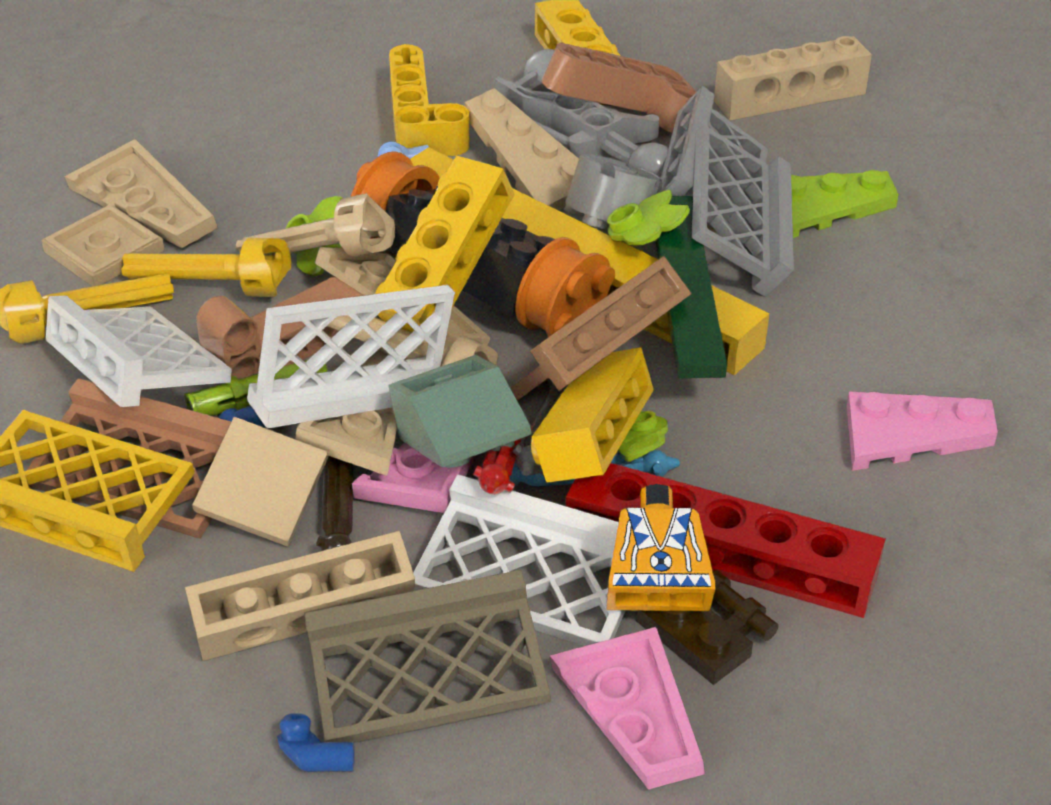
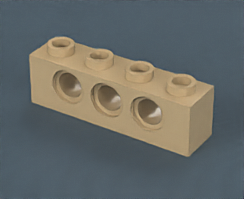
(791, 77)
(272, 599)

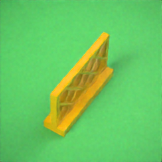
(82, 529)

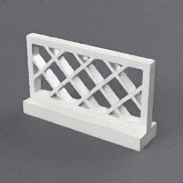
(129, 350)
(351, 386)
(536, 523)

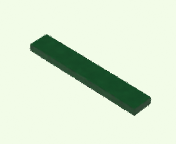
(694, 320)

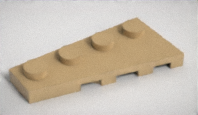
(524, 148)
(145, 192)
(370, 270)
(356, 438)

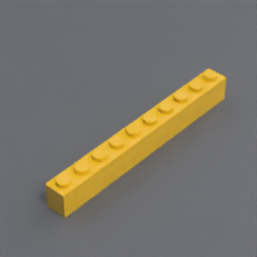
(740, 323)

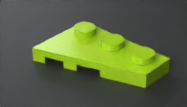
(836, 195)

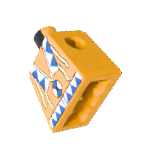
(660, 557)

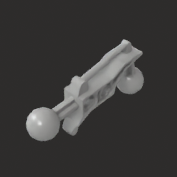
(585, 124)

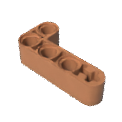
(618, 82)
(239, 338)

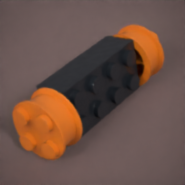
(518, 273)

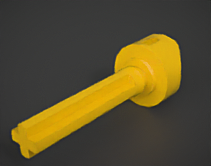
(257, 272)
(25, 311)

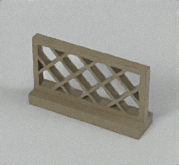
(427, 615)

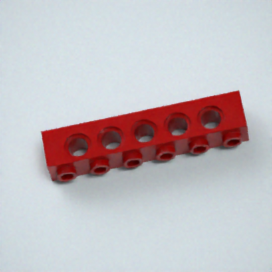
(755, 541)

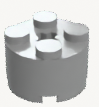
(604, 185)

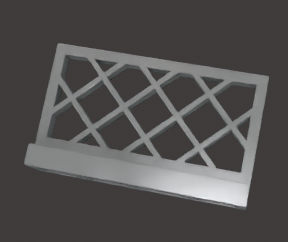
(679, 162)
(768, 213)

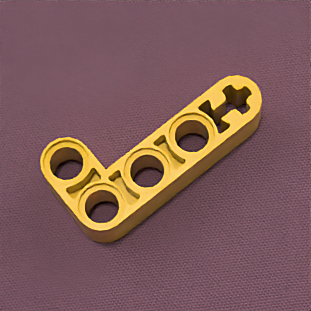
(416, 121)

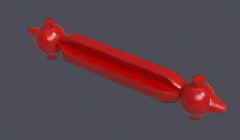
(497, 469)

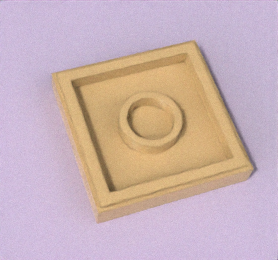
(98, 242)
(260, 481)

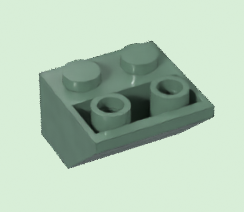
(458, 411)

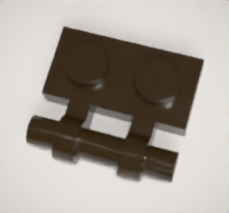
(706, 639)

